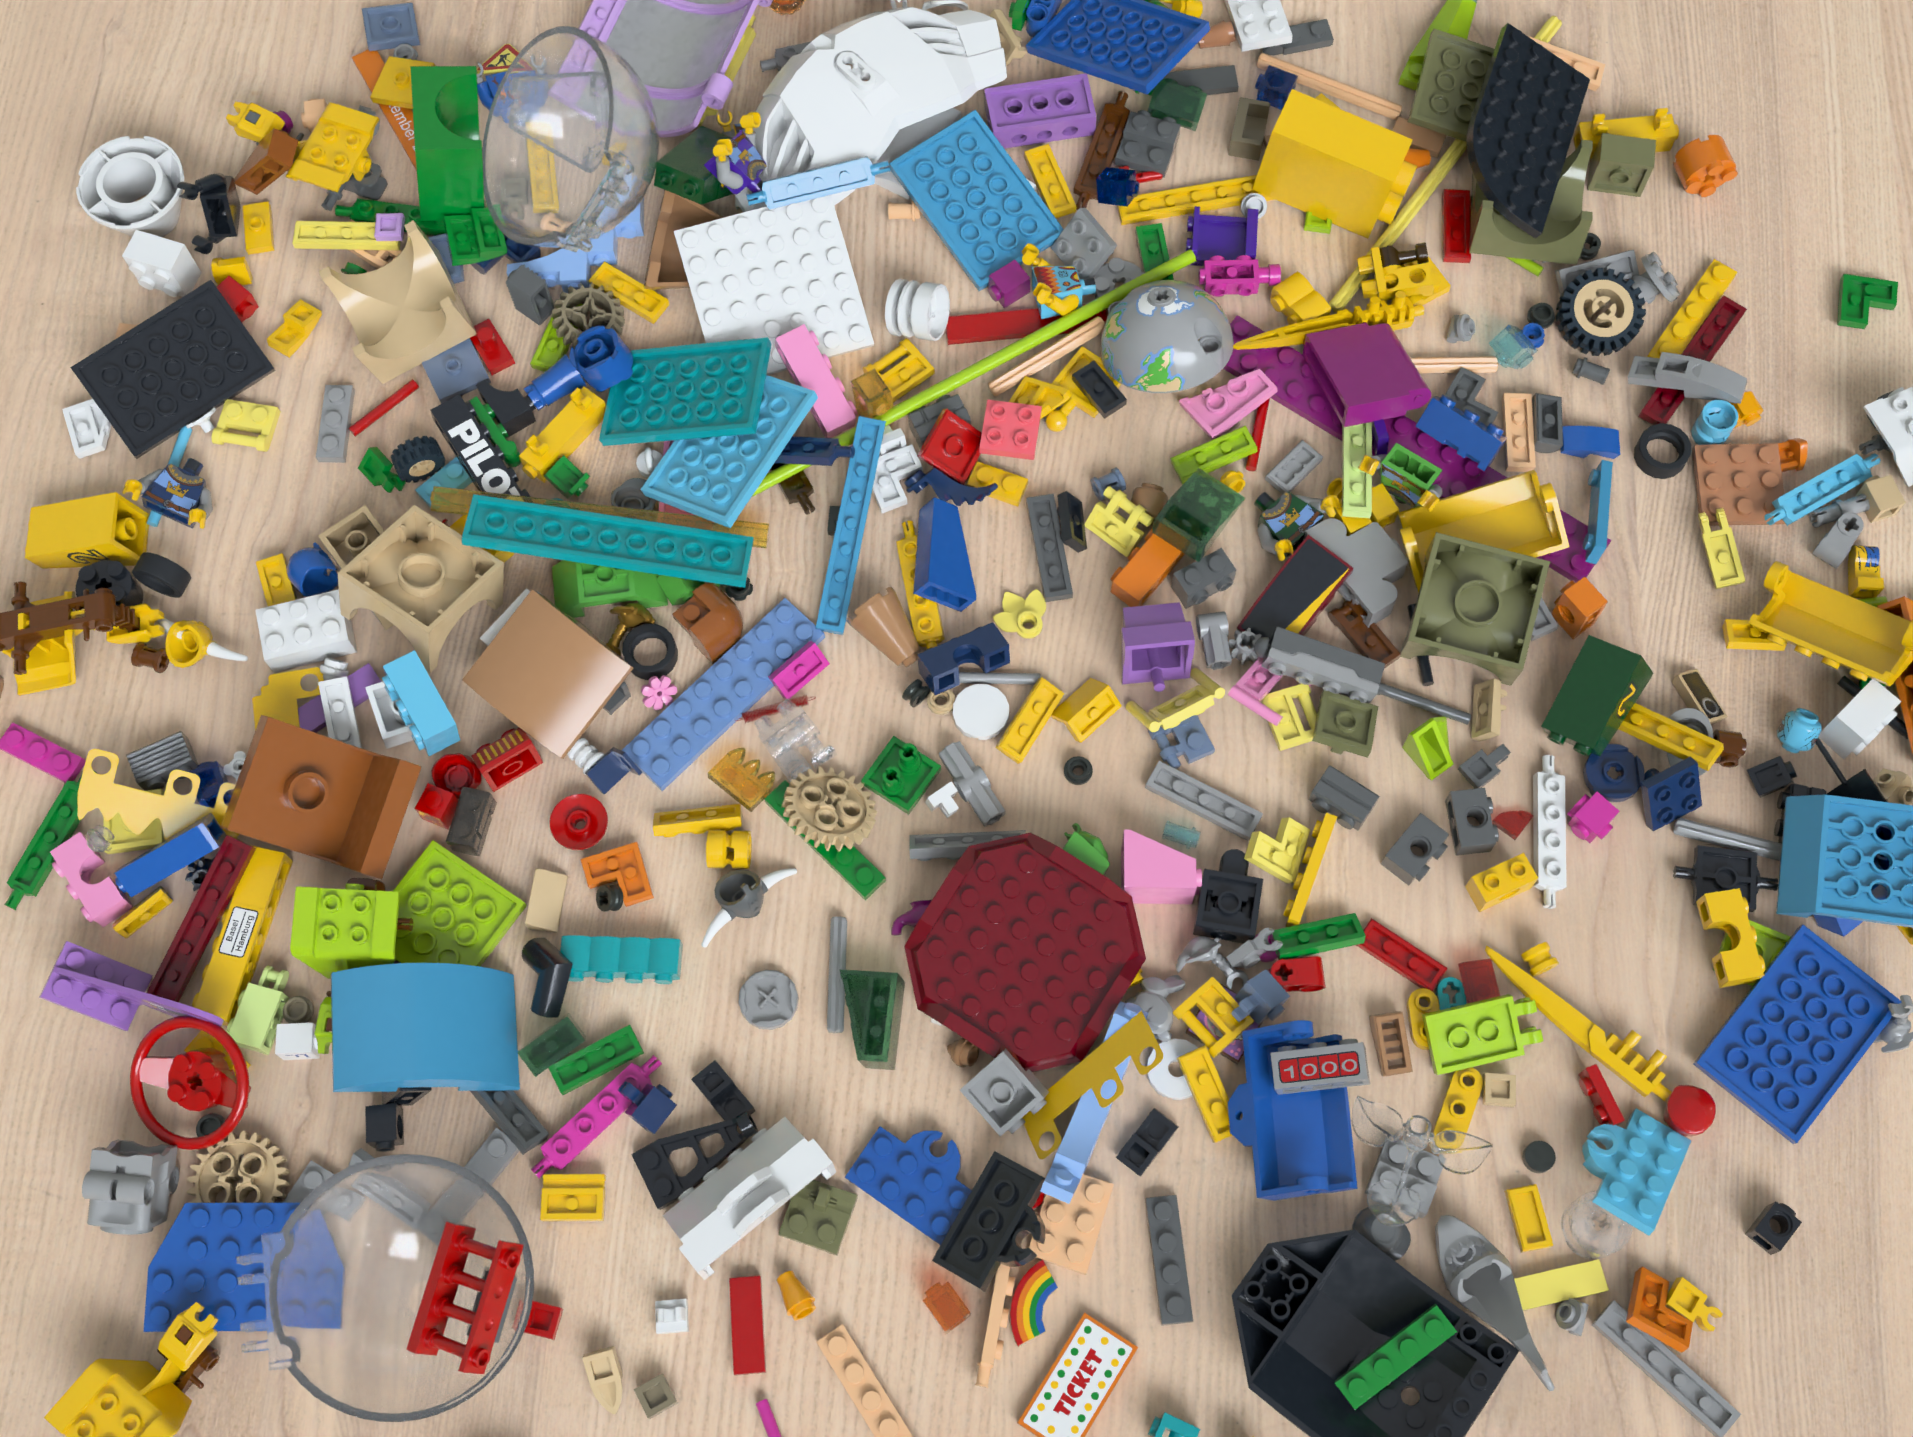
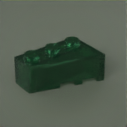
(875, 1015)

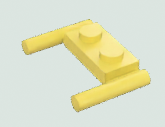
(1180, 707)

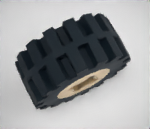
(418, 459)

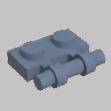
(1190, 739)

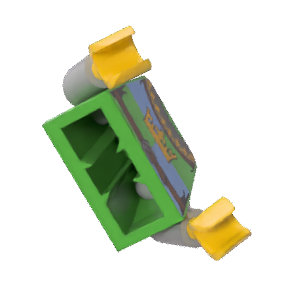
(1406, 476)

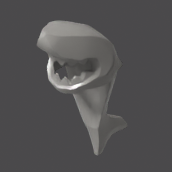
(1485, 1285)

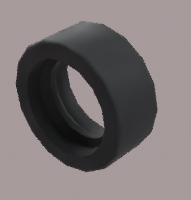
(1670, 434)
(161, 575)
(642, 633)

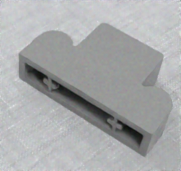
(1375, 563)

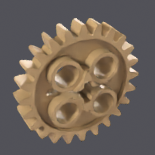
(829, 809)
(266, 1181)

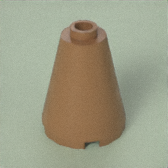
(887, 628)

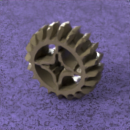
(589, 297)

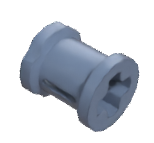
(1112, 479)

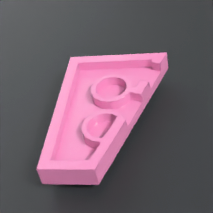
(1227, 405)

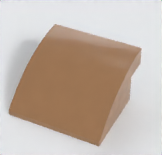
(547, 674)

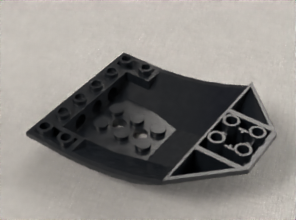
(1327, 1304)

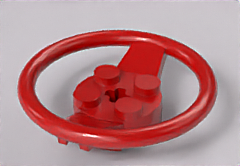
(183, 1080)

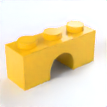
(1729, 912)

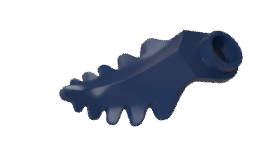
(946, 488)

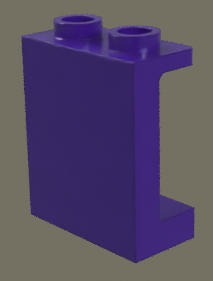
(1222, 236)

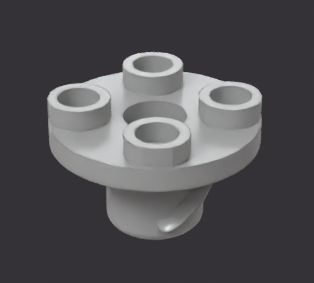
(1655, 280)

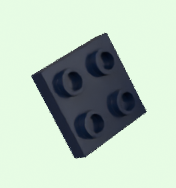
(1671, 793)

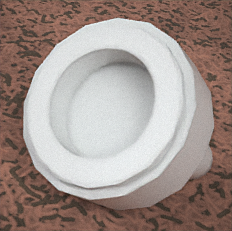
(648, 461)

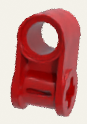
(1301, 974)

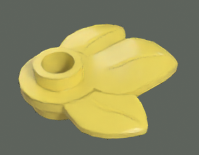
(1021, 611)

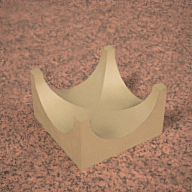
(403, 308)
(420, 581)

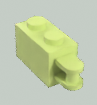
(260, 1012)

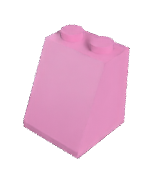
(1157, 872)

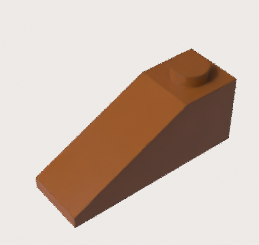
(267, 162)

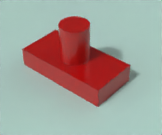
(491, 347)

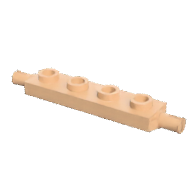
(997, 1318)

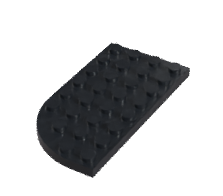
(1523, 128)

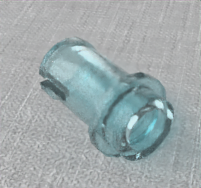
(1181, 835)

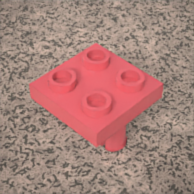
(1010, 429)

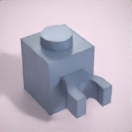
(1260, 998)

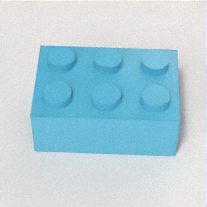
(420, 704)

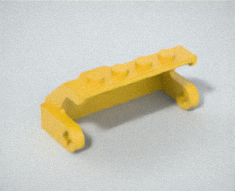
(1505, 514)
(1834, 627)

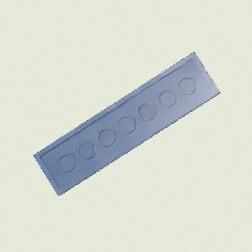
(720, 695)

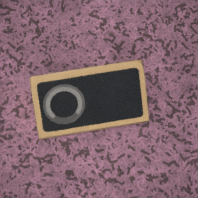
(1698, 695)

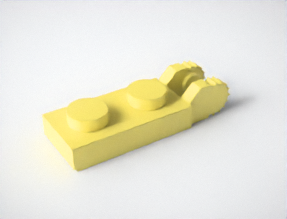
(1721, 551)

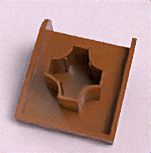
(321, 797)

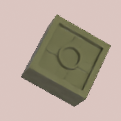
(1621, 165)

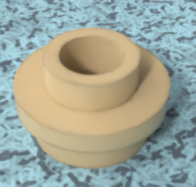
(941, 709)

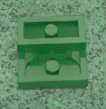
(473, 237)

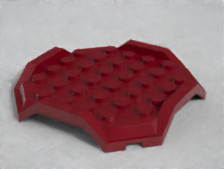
(1025, 951)

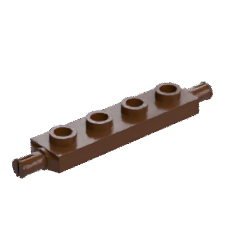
(1102, 149)

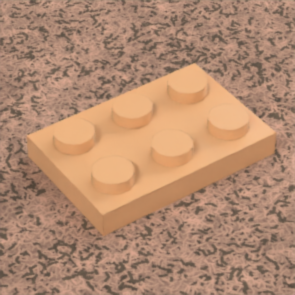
(1073, 1227)

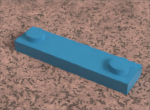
(1596, 537)

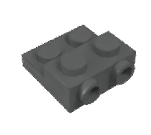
(1148, 143)

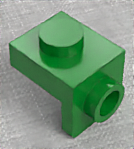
(567, 478)

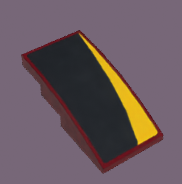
(1298, 591)

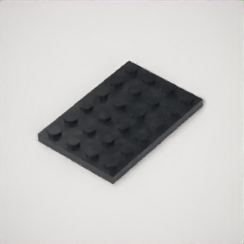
(173, 369)

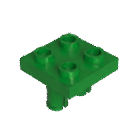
(901, 774)

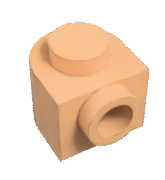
(312, 111)

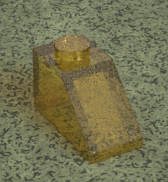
(871, 395)

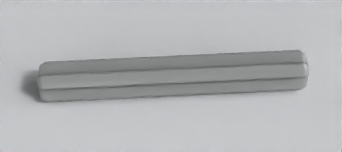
(1727, 838)
(837, 961)

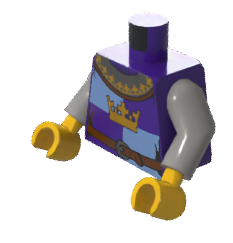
(737, 159)

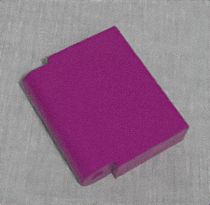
(1365, 373)

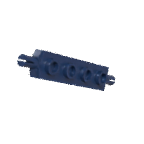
(814, 451)

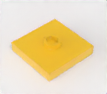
(394, 82)

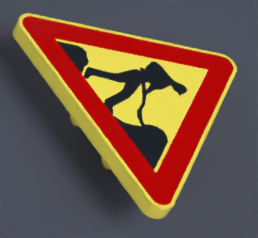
(500, 60)

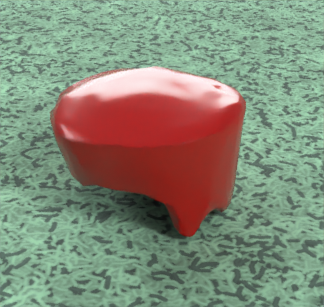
(455, 772)
(1689, 1110)

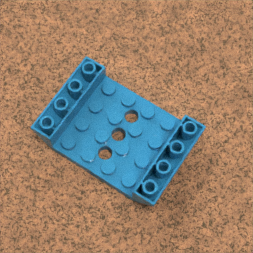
(1831, 856)

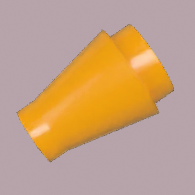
(796, 1297)

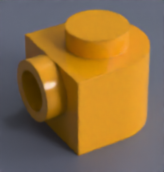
(1748, 410)

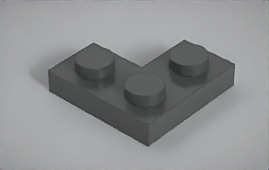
(1464, 392)

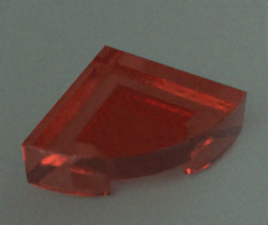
(1512, 822)

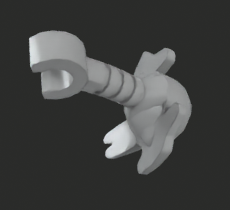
(1206, 949)
(1897, 1030)

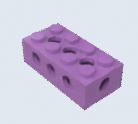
(1041, 111)

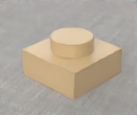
(1499, 1089)

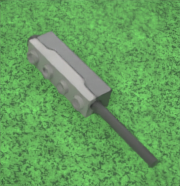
(1337, 671)

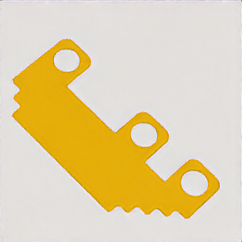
(281, 695)

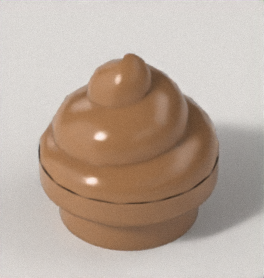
(963, 1053)

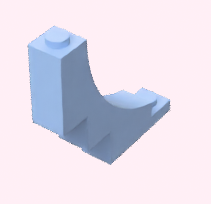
(1086, 1124)

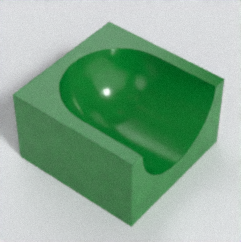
(447, 140)

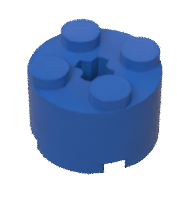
(602, 358)

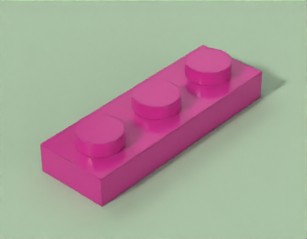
(41, 753)

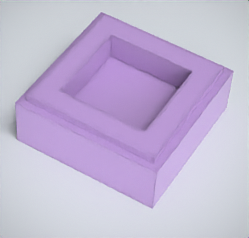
(389, 227)

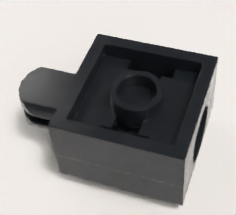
(1228, 900)

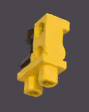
(1392, 277)

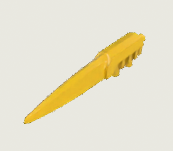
(1397, 315)
(1609, 1050)

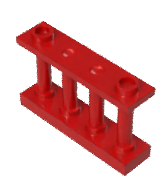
(441, 1291)

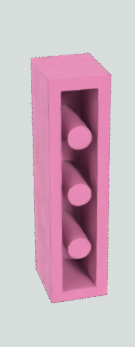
(812, 371)

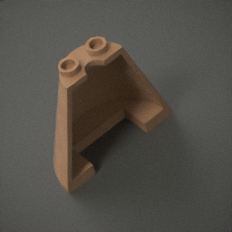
(664, 262)

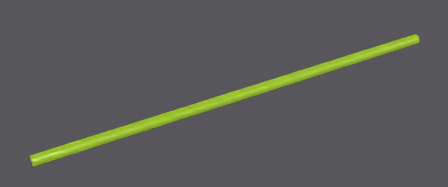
(997, 358)

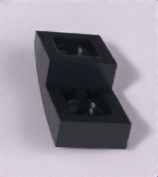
(721, 1092)
(1147, 1142)

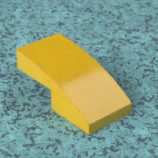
(297, 326)

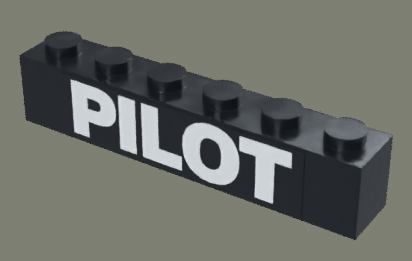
(473, 449)

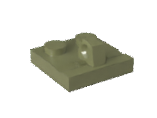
(1345, 724)
(819, 1216)

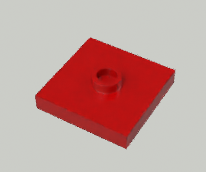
(952, 446)

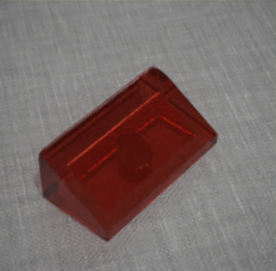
(1478, 980)

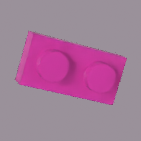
(799, 670)

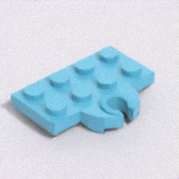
(1635, 1168)

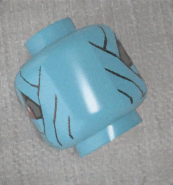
(1799, 730)

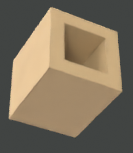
(1883, 497)

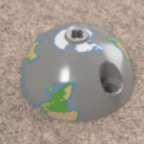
(1155, 337)

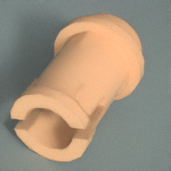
(903, 211)

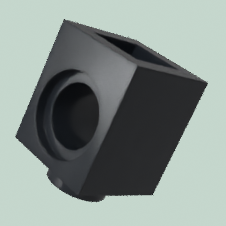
(384, 1126)
(1762, 1233)

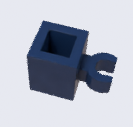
(649, 1106)

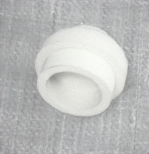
(333, 669)

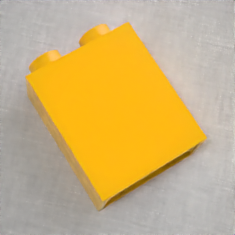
(1335, 165)

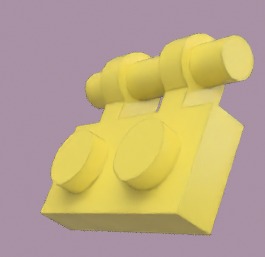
(1114, 528)

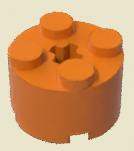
(1704, 165)

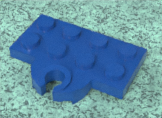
(913, 1180)

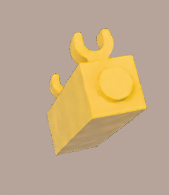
(1654, 127)
(563, 433)

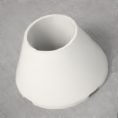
(126, 171)

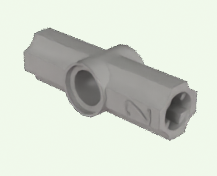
(972, 783)

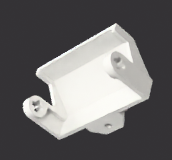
(745, 1192)

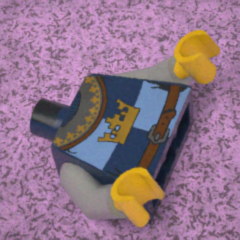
(175, 493)

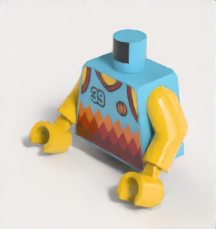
(1055, 287)

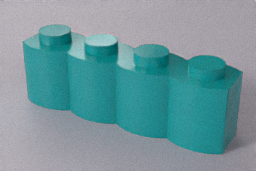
(623, 958)

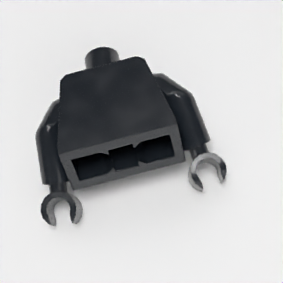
(219, 205)

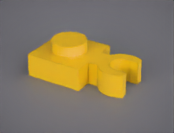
(1689, 1303)

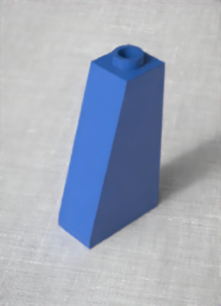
(942, 557)
(170, 856)

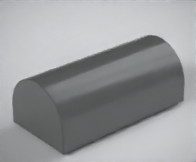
(1547, 423)

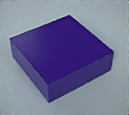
(1379, 437)

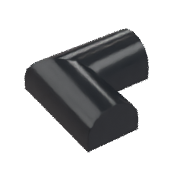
(553, 976)

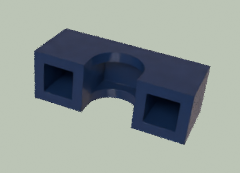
(981, 646)

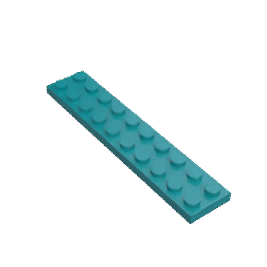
(608, 540)

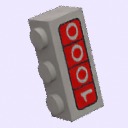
(1320, 1067)

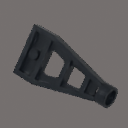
(659, 1171)

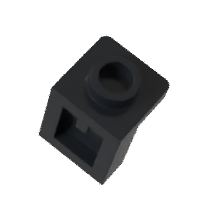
(1772, 776)

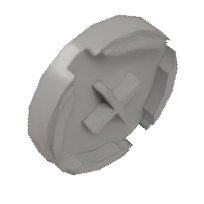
(768, 999)

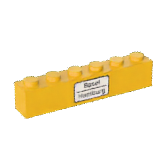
(243, 934)

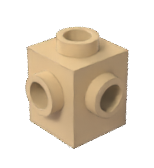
(1895, 786)

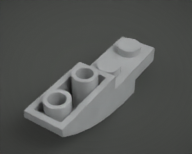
(1694, 376)

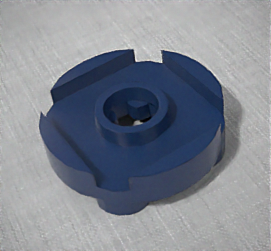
(1623, 761)

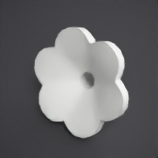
(204, 421)

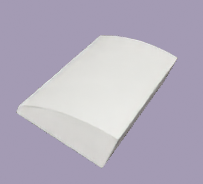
(907, 139)

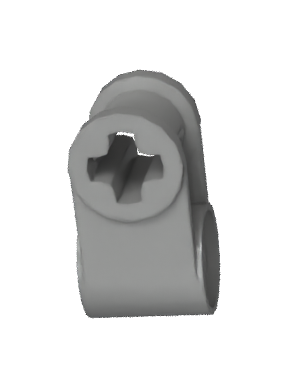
(1838, 541)

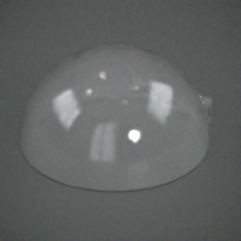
(568, 142)
(353, 1276)

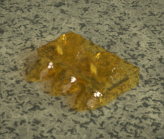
(741, 780)

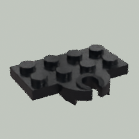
(994, 1223)

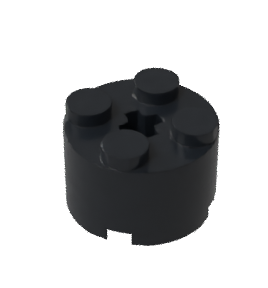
(112, 576)

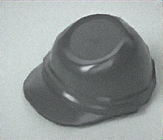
(630, 495)
(1389, 1239)

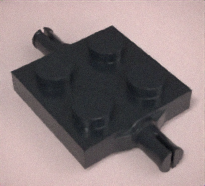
(1725, 870)

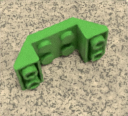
(589, 585)

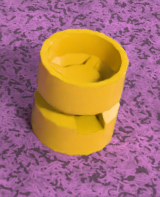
(718, 849)

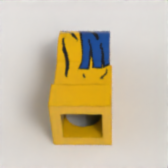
(1864, 572)

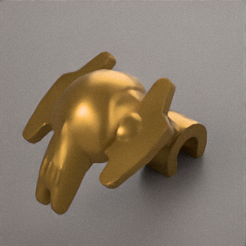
(630, 615)

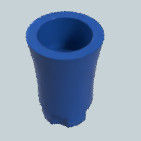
(554, 383)

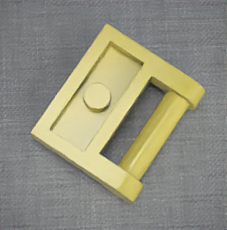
(248, 418)
(1290, 729)

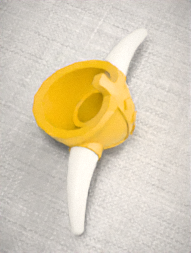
(191, 641)

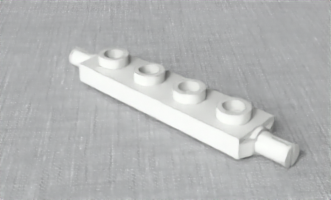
(1549, 831)

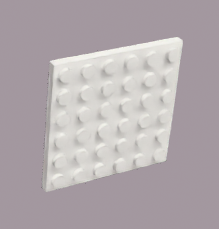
(774, 273)

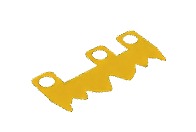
(141, 807)

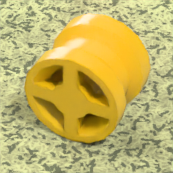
(1539, 959)

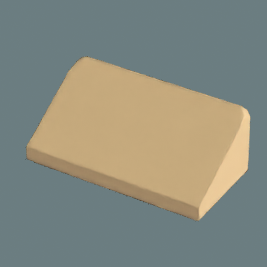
(546, 901)

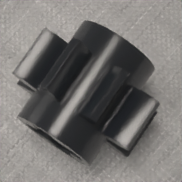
(197, 871)

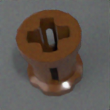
(149, 657)

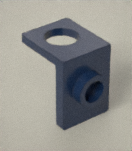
(611, 769)

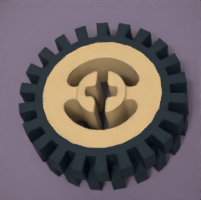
(1593, 292)

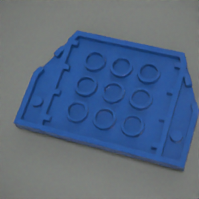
(201, 1264)

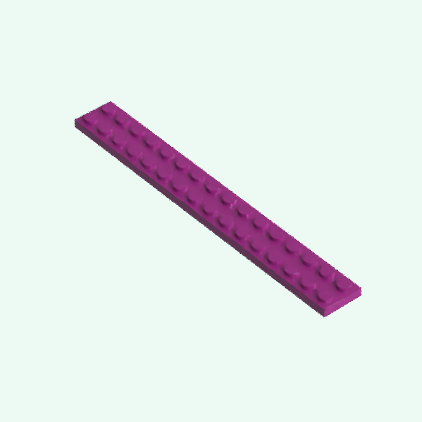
(1304, 396)

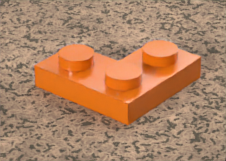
(620, 865)
(1651, 1316)

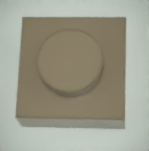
(655, 1396)

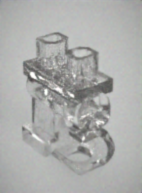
(788, 735)

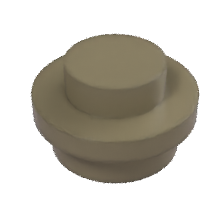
(298, 1010)

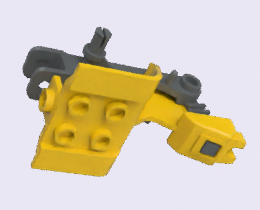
(331, 156)

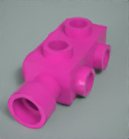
(1236, 276)

